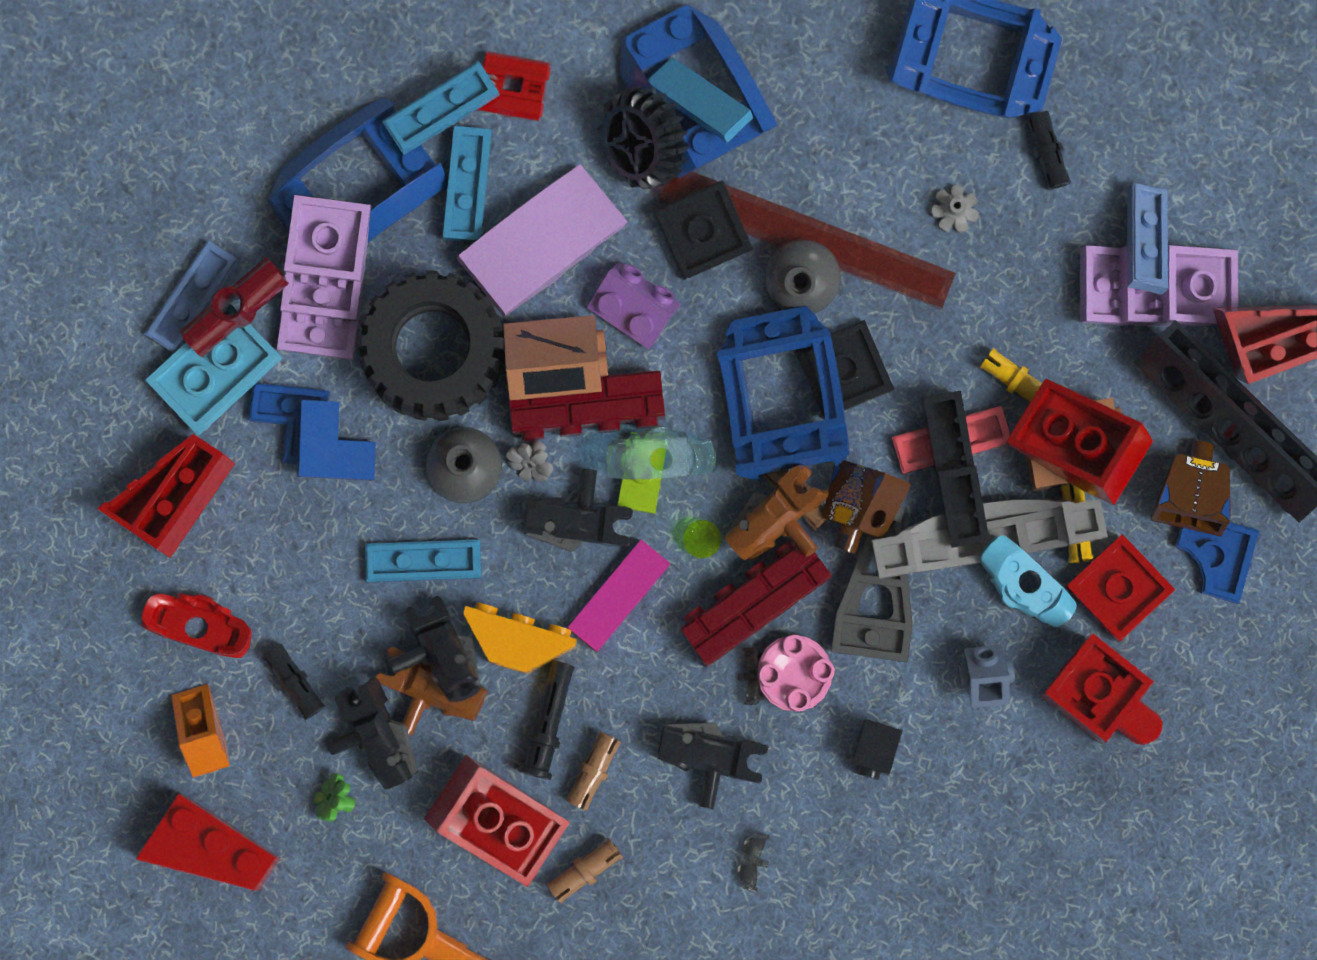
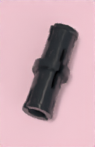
(1048, 150)
(293, 681)

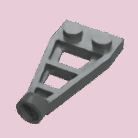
(870, 636)

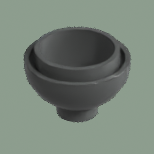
(806, 258)
(467, 484)

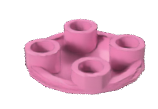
(795, 673)

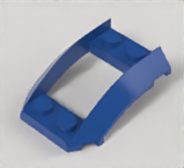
(673, 34)
(1029, 72)
(413, 171)
(792, 445)

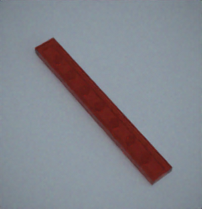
(854, 253)

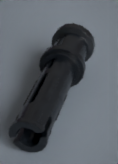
(543, 739)

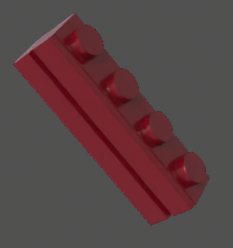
(623, 400)
(754, 603)

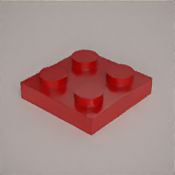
(1120, 588)

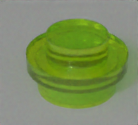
(702, 539)

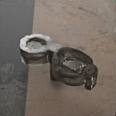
(753, 692)
(752, 851)

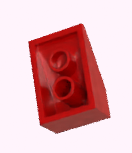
(1081, 440)
(496, 821)

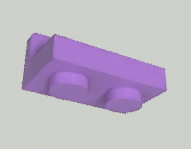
(634, 304)

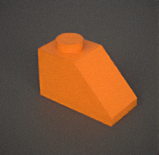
(200, 731)

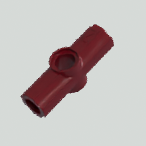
(214, 321)

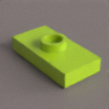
(643, 493)

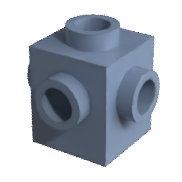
(986, 676)

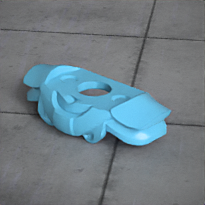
(1006, 564)

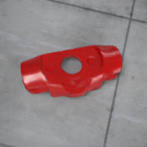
(170, 614)

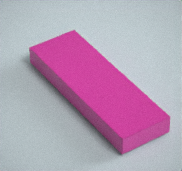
(619, 595)

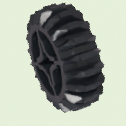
(643, 137)

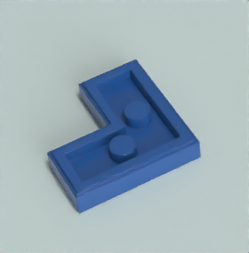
(281, 407)
(322, 453)

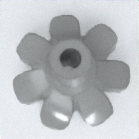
(951, 215)
(530, 461)

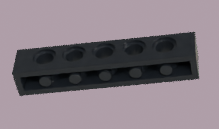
(1233, 419)

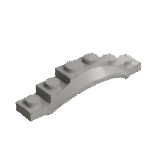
(1029, 523)

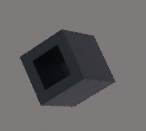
(876, 749)

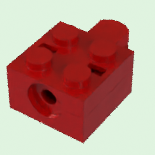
(1104, 697)

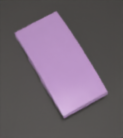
(542, 240)
(324, 277)
(1196, 285)

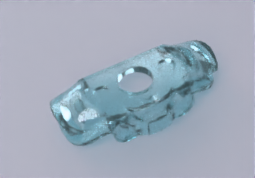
(631, 456)

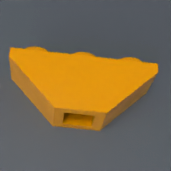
(515, 641)

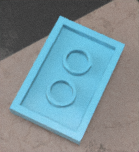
(209, 385)

